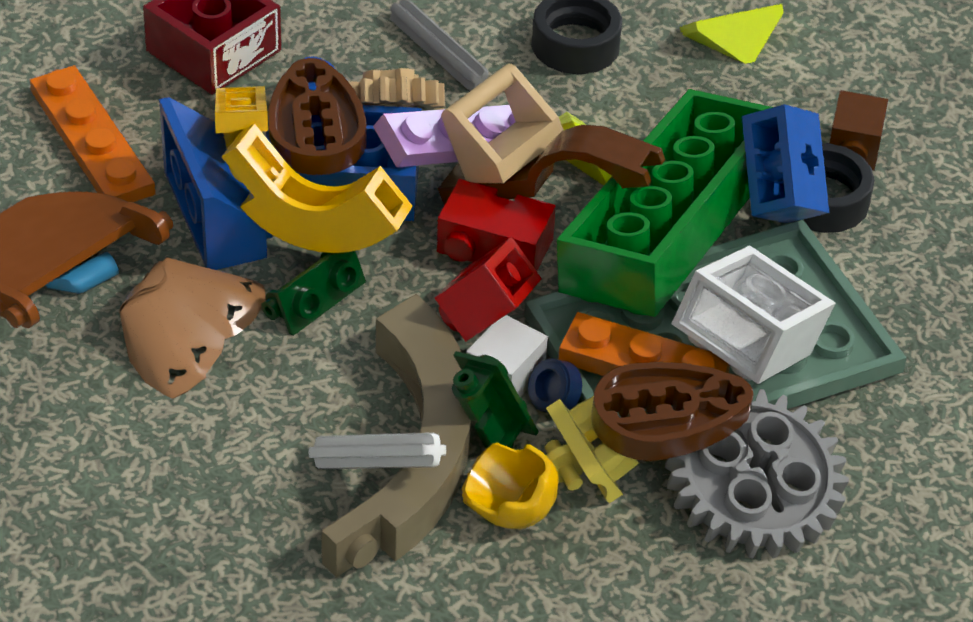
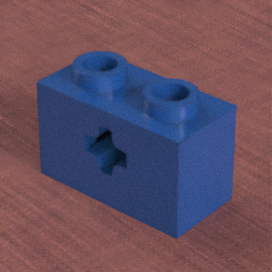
(785, 164)

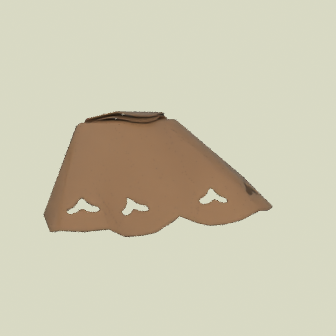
(180, 310)

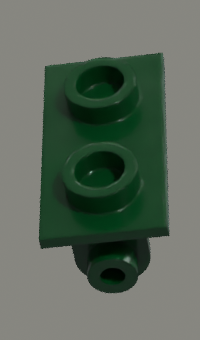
(314, 290)
(491, 400)

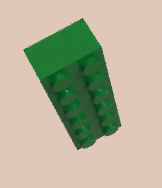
(644, 241)

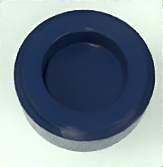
(553, 381)

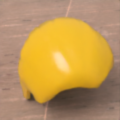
(511, 486)

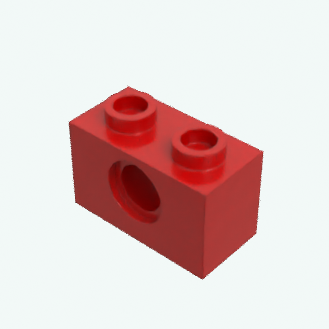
(487, 289)

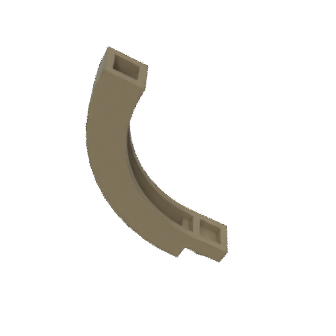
(415, 499)

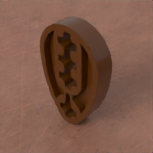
(340, 115)
(696, 395)

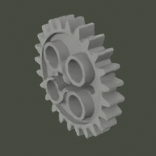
(759, 476)

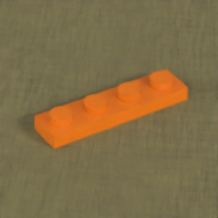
(91, 135)

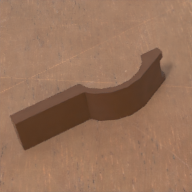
(606, 148)

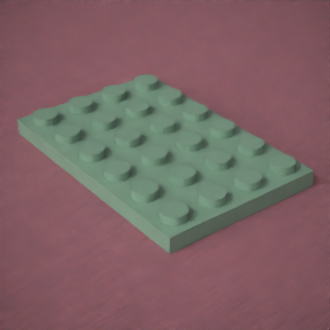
(848, 353)

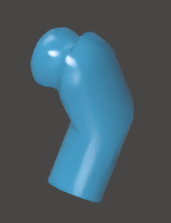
(86, 275)

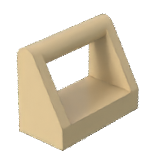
(516, 146)

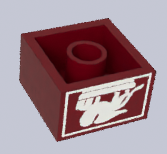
(212, 38)

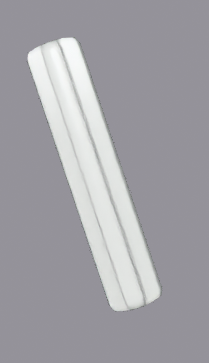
(378, 451)

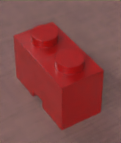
(479, 220)

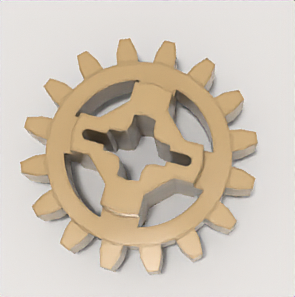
(399, 89)

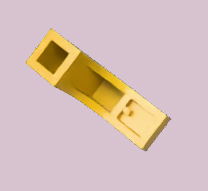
(310, 213)

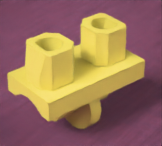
(579, 454)

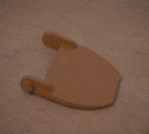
(57, 232)

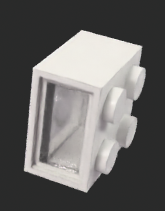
(752, 314)

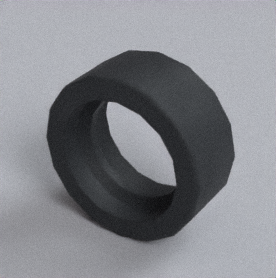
(573, 54)
(850, 209)

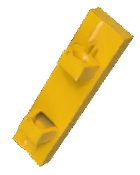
(238, 109)

